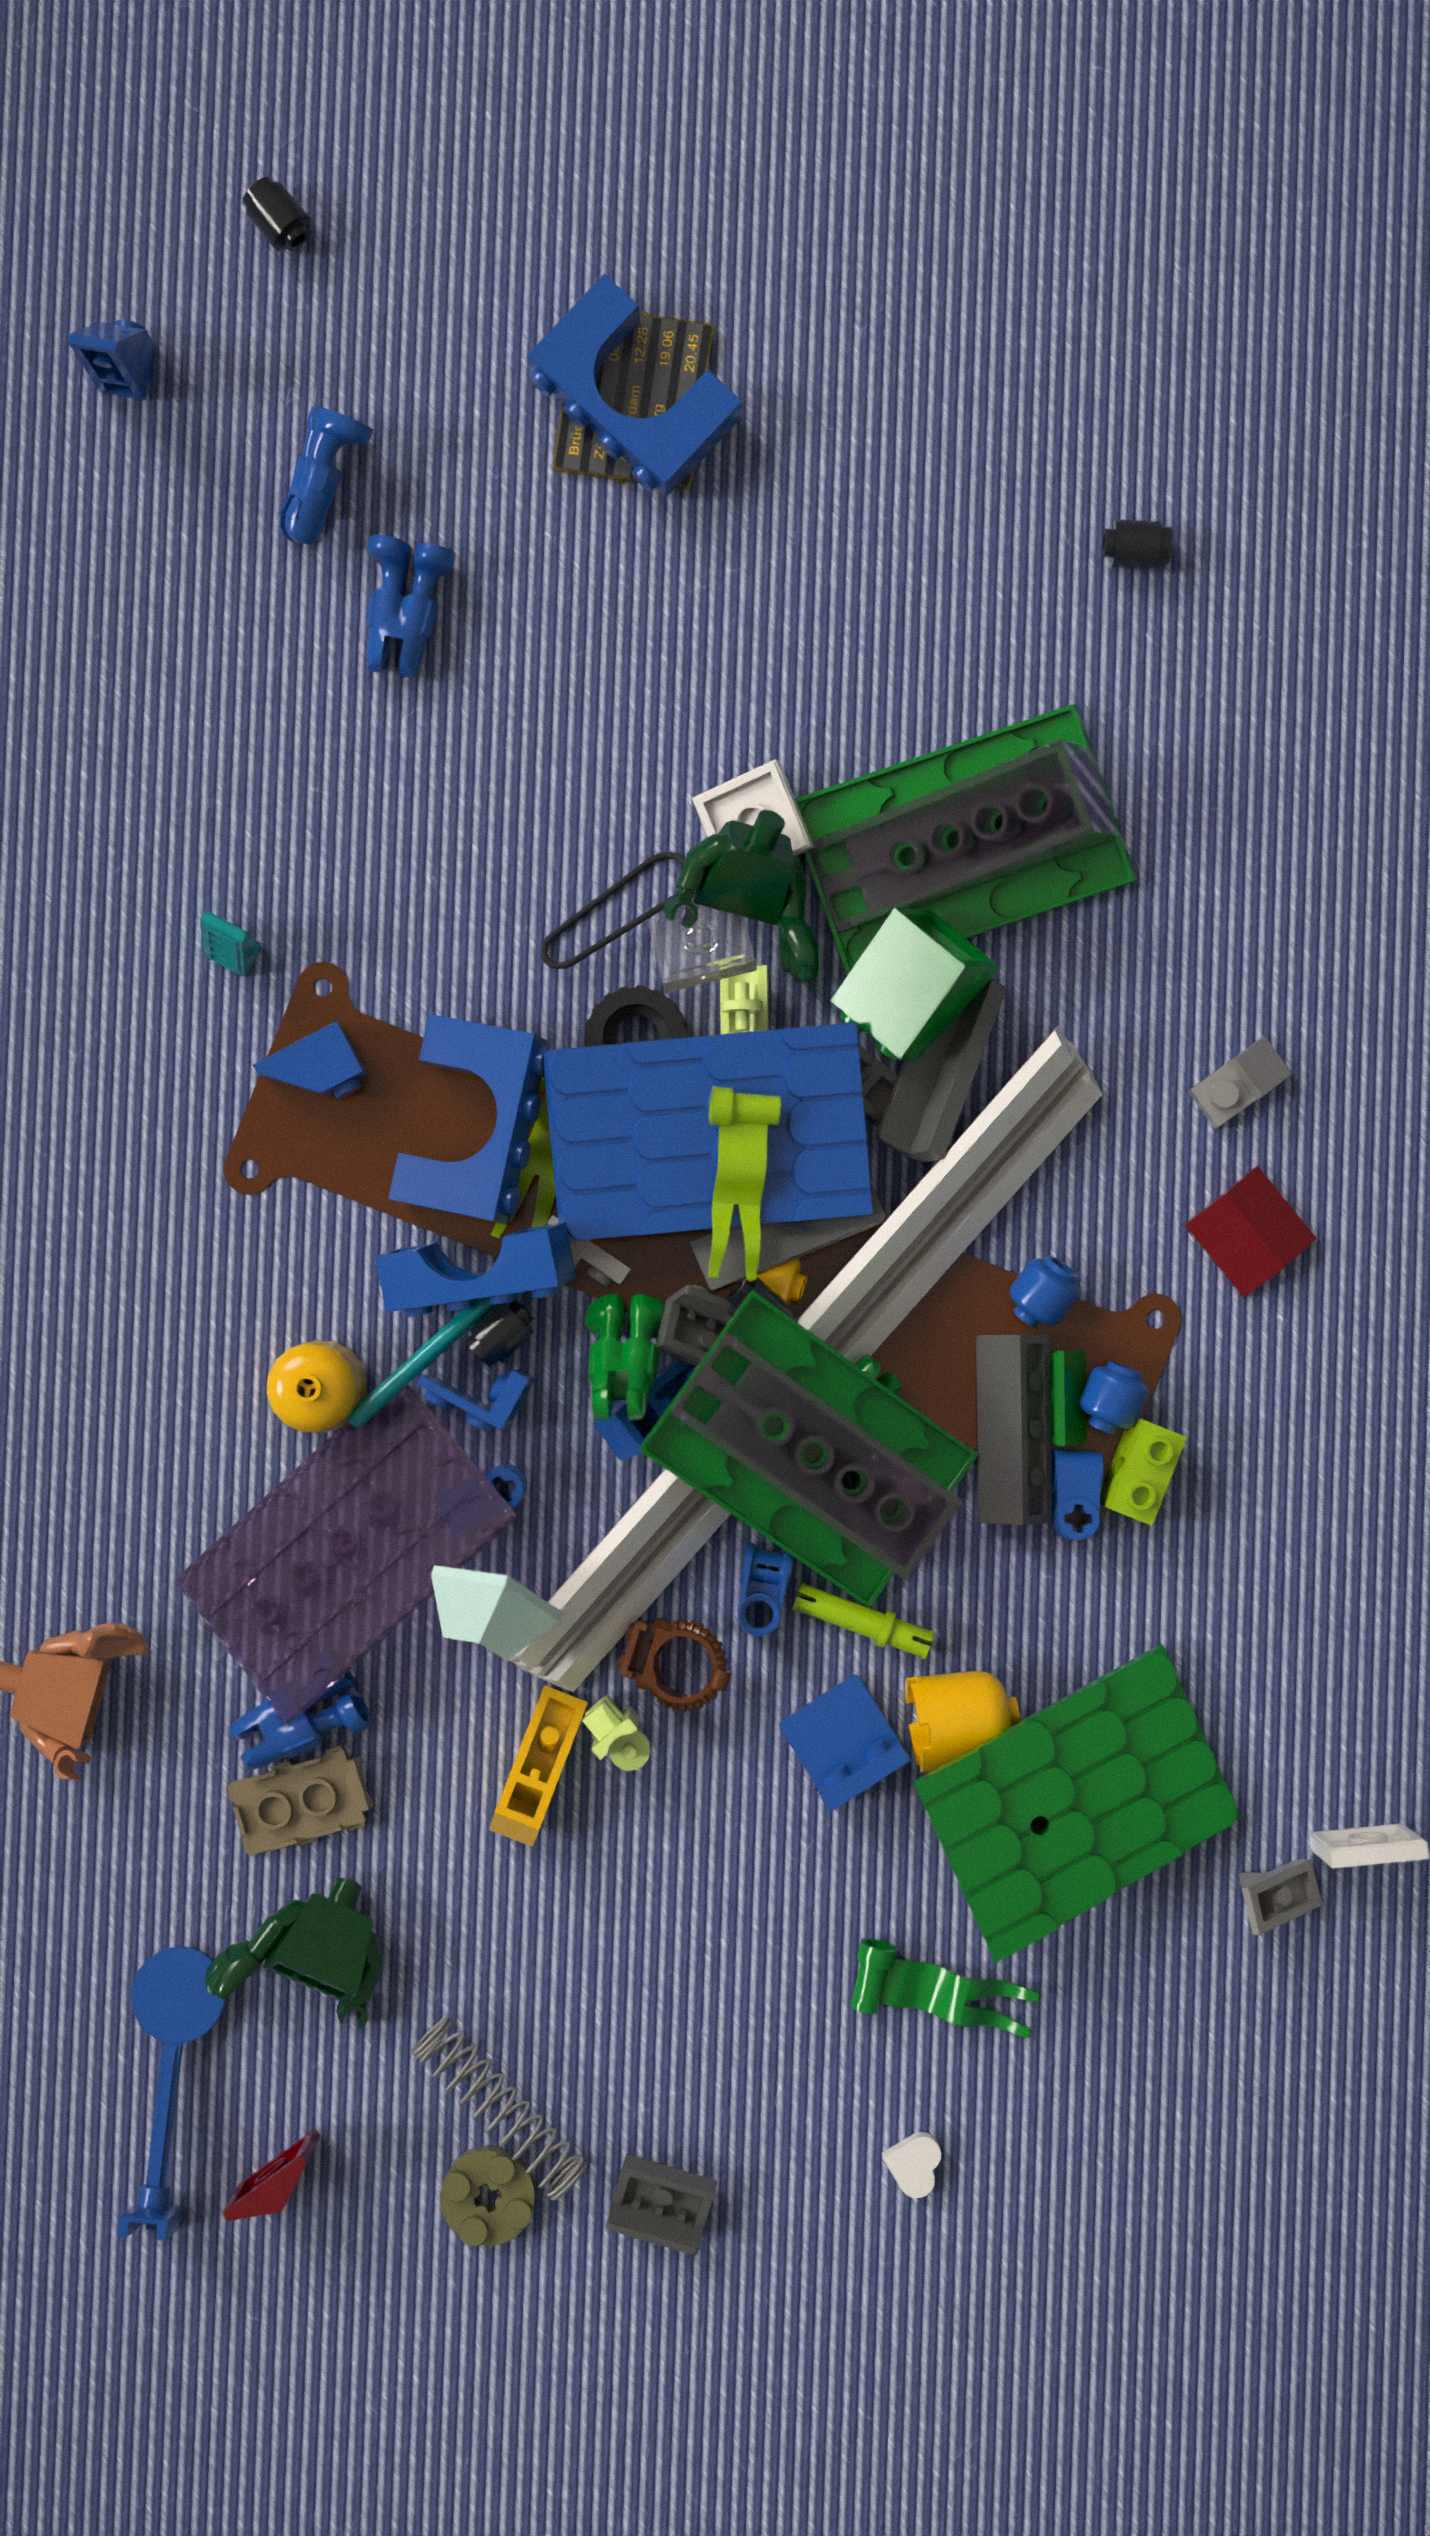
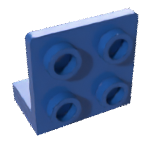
(507, 1394)
(844, 1742)

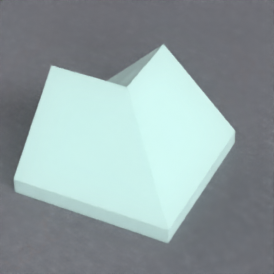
(490, 1610)

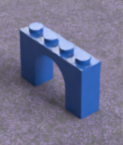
(657, 447)
(488, 1181)

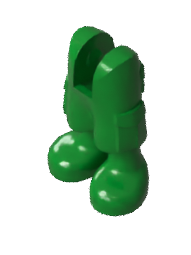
(622, 1369)

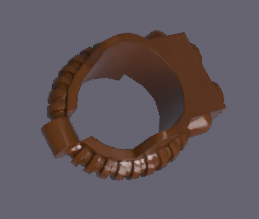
(642, 1661)

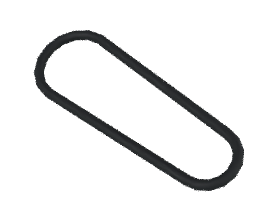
(564, 965)

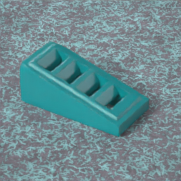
(228, 944)

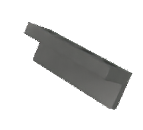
(936, 1084)
(781, 1243)
(1014, 1429)

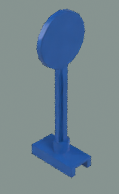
(174, 2008)

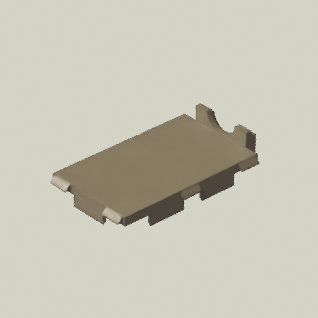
(300, 1801)

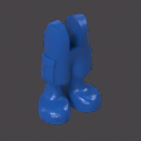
(314, 478)
(401, 617)
(305, 1731)

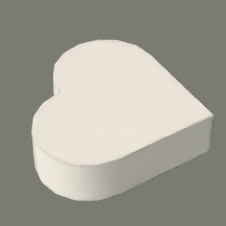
(913, 2163)

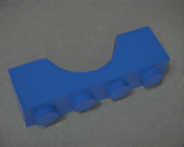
(528, 1260)

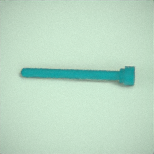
(419, 1361)

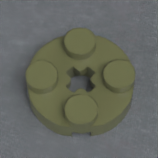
(475, 2221)

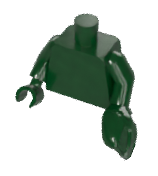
(755, 877)
(312, 1943)

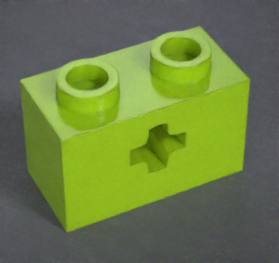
(1141, 1470)

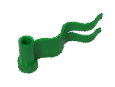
(931, 1989)

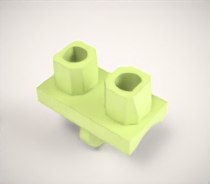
(745, 1002)
(618, 1734)

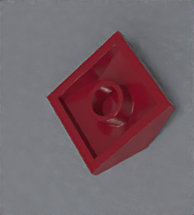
(1250, 1232)
(272, 2184)

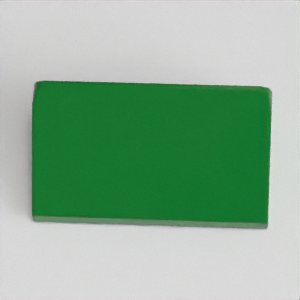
(1067, 1386)

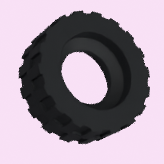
(629, 1003)

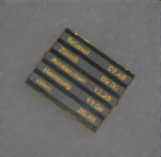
(638, 381)

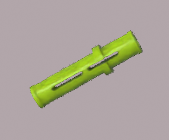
(864, 1620)

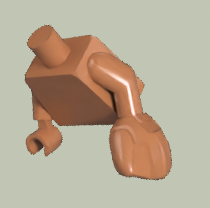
(63, 1690)

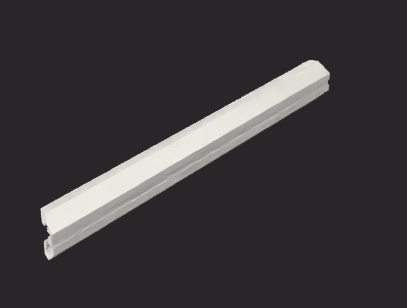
(849, 1316)

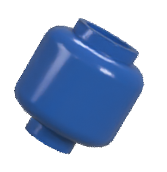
(1044, 1291)
(1114, 1397)

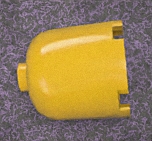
(337, 1380)
(956, 1714)

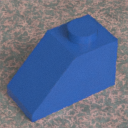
(318, 1063)

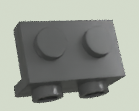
(691, 1323)
(661, 2204)

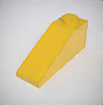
(538, 1766)

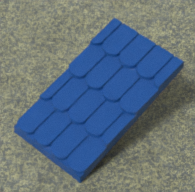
(639, 1142)

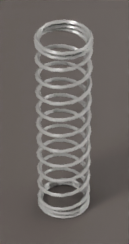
(430, 2045)

